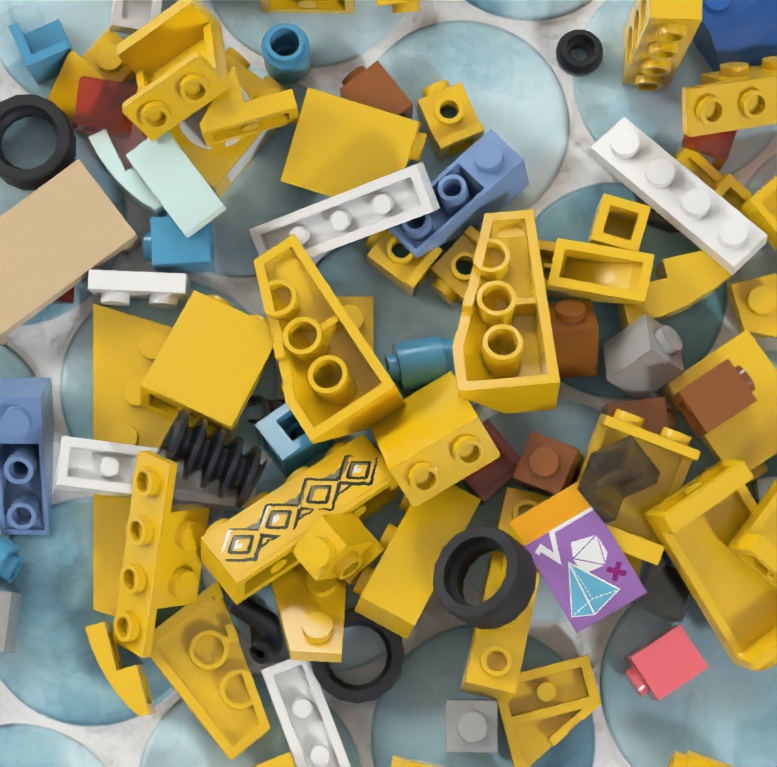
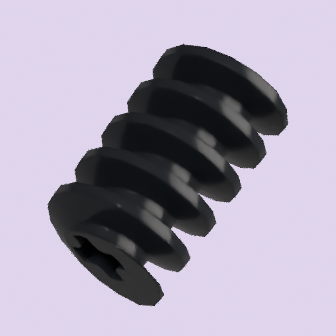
(212, 457)

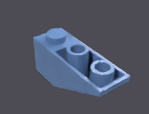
(473, 185)
(26, 455)

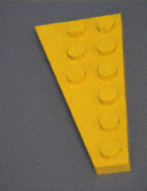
(121, 359)

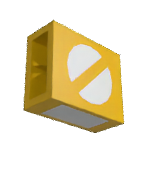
(224, 161)

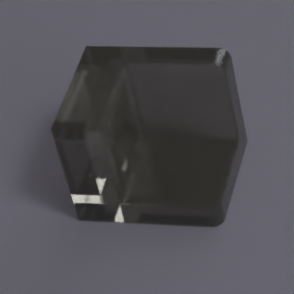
(616, 474)
(665, 592)

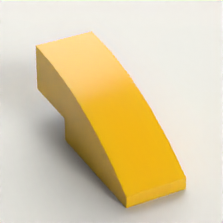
(595, 272)
(680, 285)

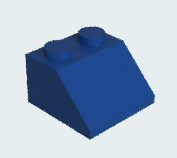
(737, 31)

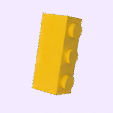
(404, 576)

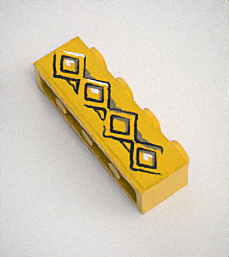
(258, 541)

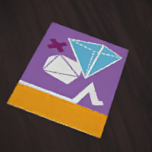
(578, 557)

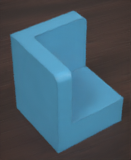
(43, 49)

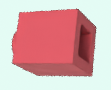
(664, 663)

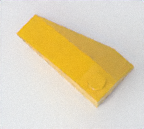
(505, 329)
(322, 357)

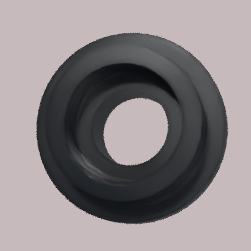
(582, 40)

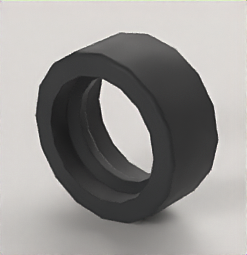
(64, 154)
(455, 562)
(377, 687)

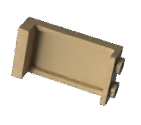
(54, 242)

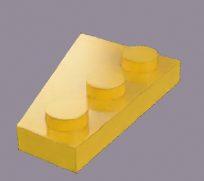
(311, 615)
(208, 671)

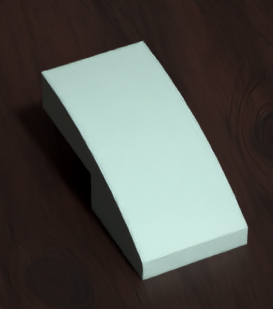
(129, 180)
(176, 183)

